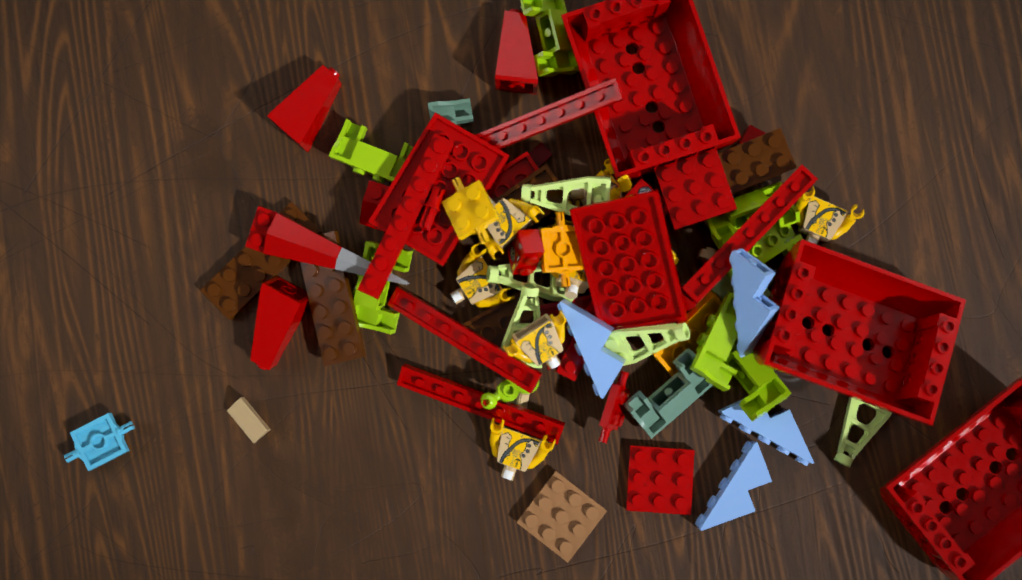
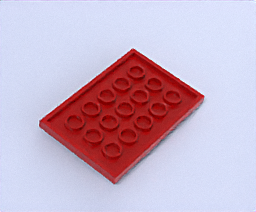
(469, 159)
(629, 261)

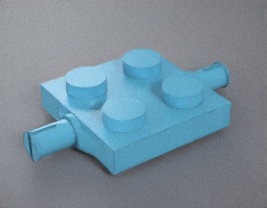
(99, 441)

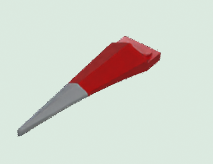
(284, 238)

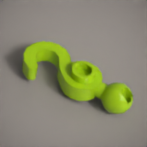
(505, 391)

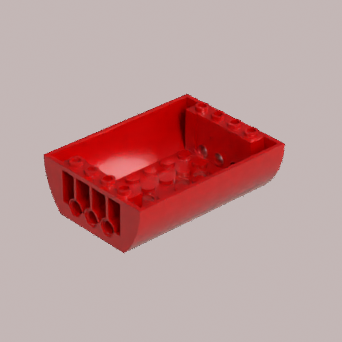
(676, 78)
(857, 305)
(984, 528)

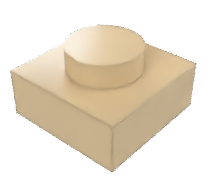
(706, 254)

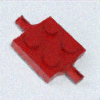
(613, 411)

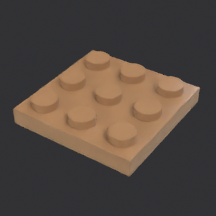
(561, 516)

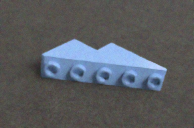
(752, 308)
(590, 339)
(775, 428)
(733, 497)

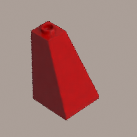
(515, 59)
(307, 107)
(277, 318)

